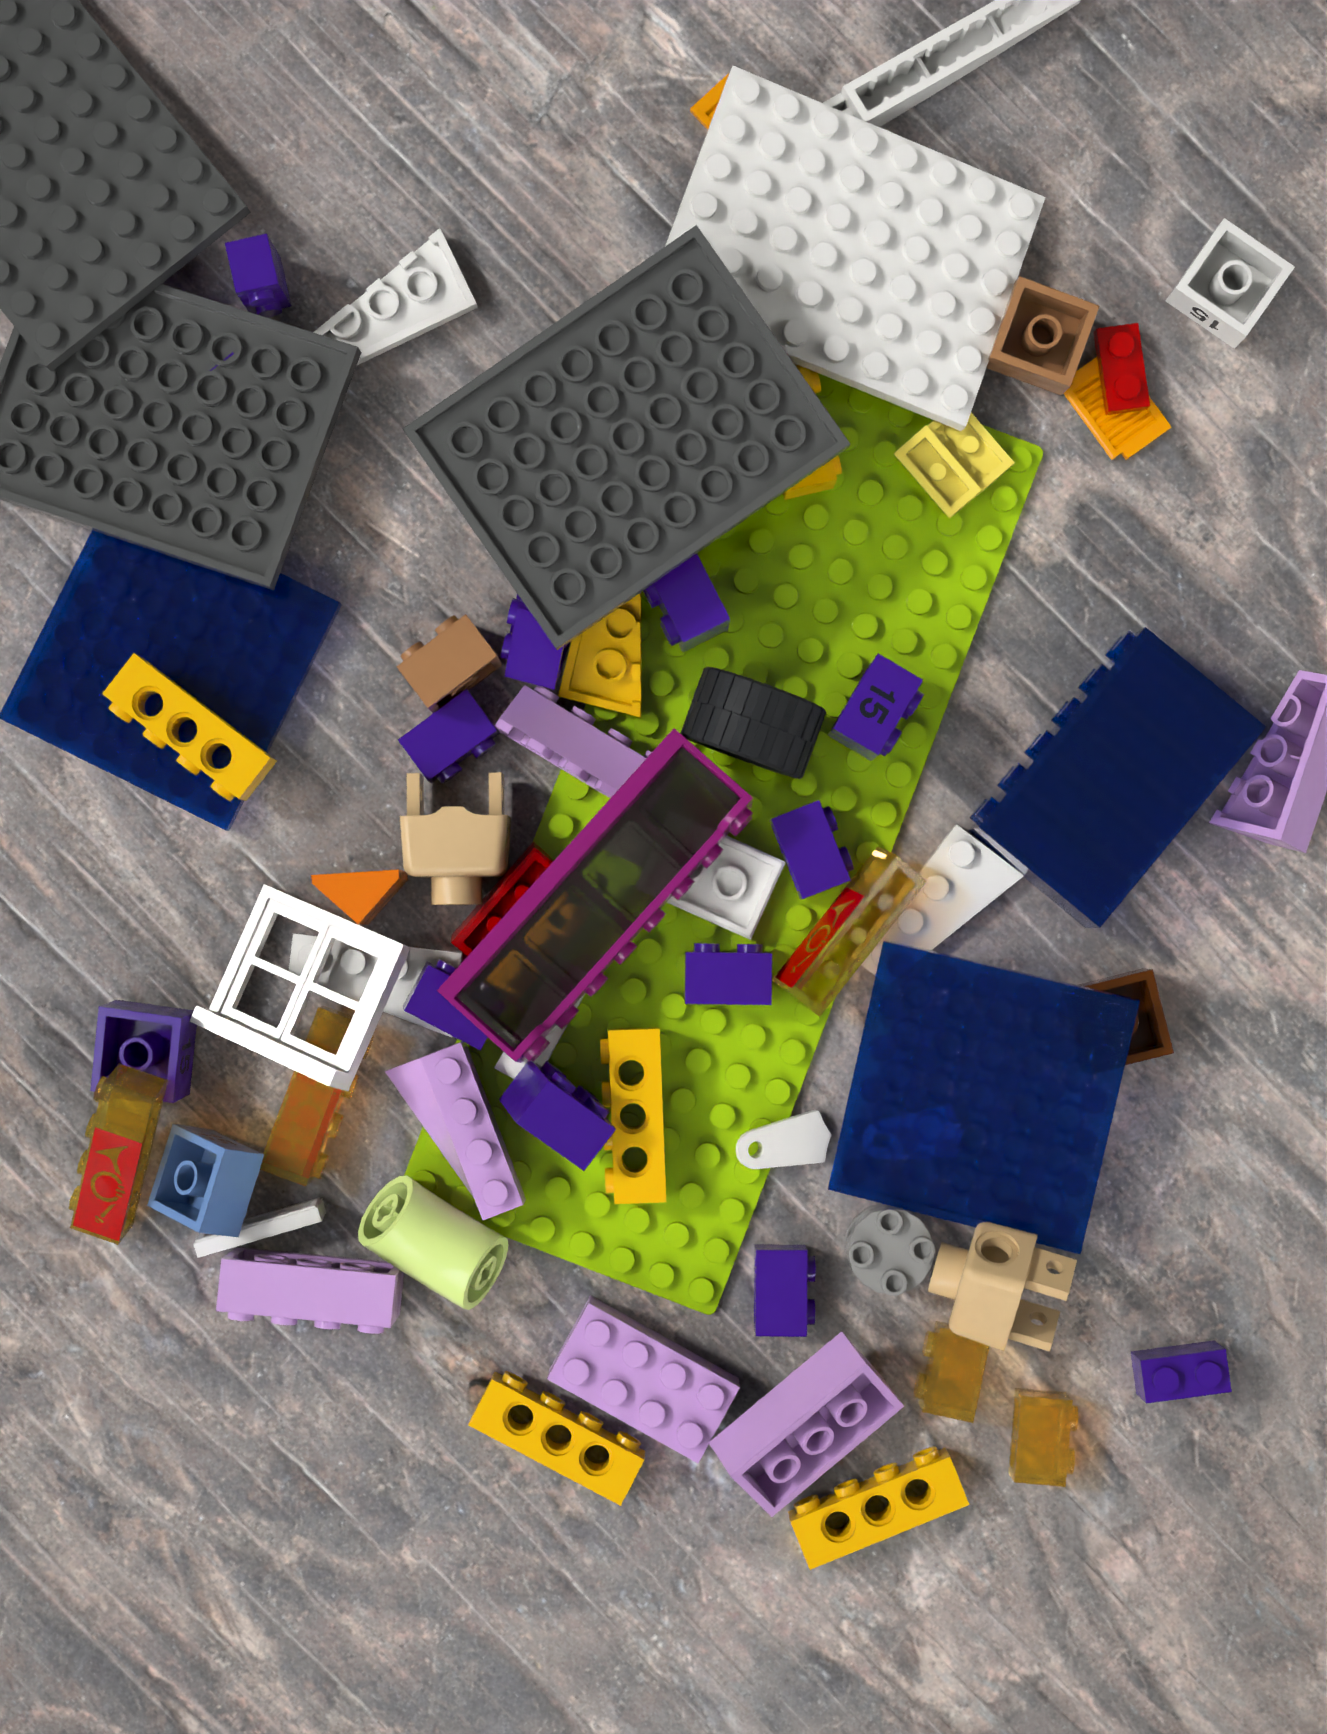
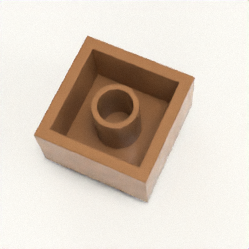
(1042, 336)
(448, 663)

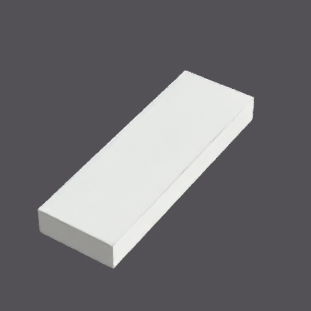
(264, 1226)

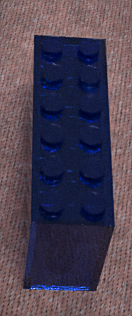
(1115, 777)

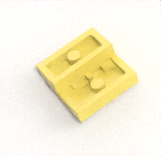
(954, 463)

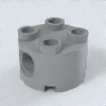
(889, 1249)

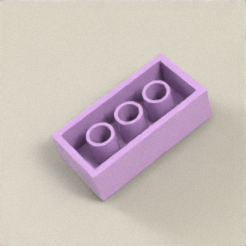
(309, 1288)
(644, 1379)
(805, 1424)

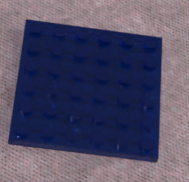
(209, 632)
(983, 1094)

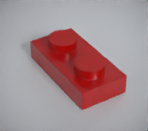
(1121, 369)

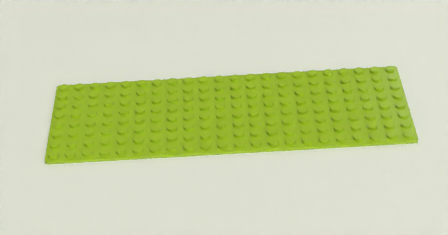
(809, 604)

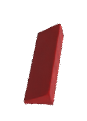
(501, 898)

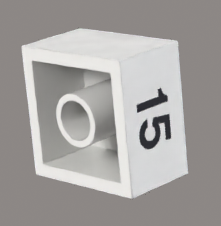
(1230, 283)

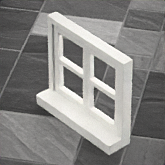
(280, 1043)

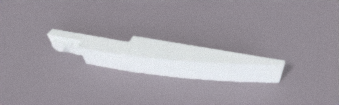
(944, 58)

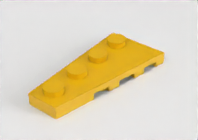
(607, 662)

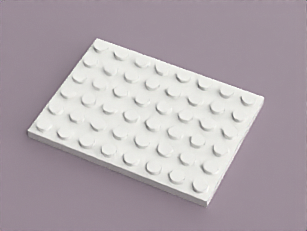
(859, 244)

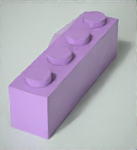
(570, 740)
(1288, 775)
(458, 1117)

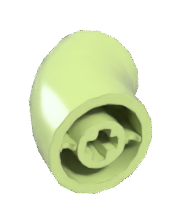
(433, 1242)

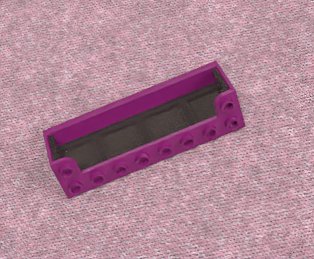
(598, 898)

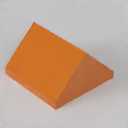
(361, 893)

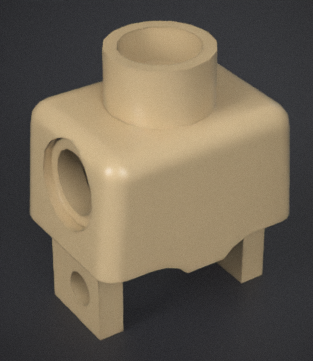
(455, 844)
(990, 1284)

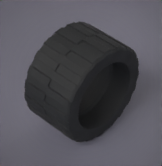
(753, 722)

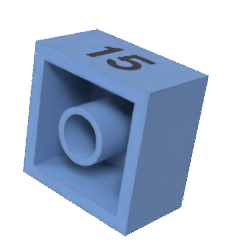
(205, 1180)

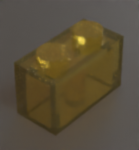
(951, 1374)
(1042, 1437)

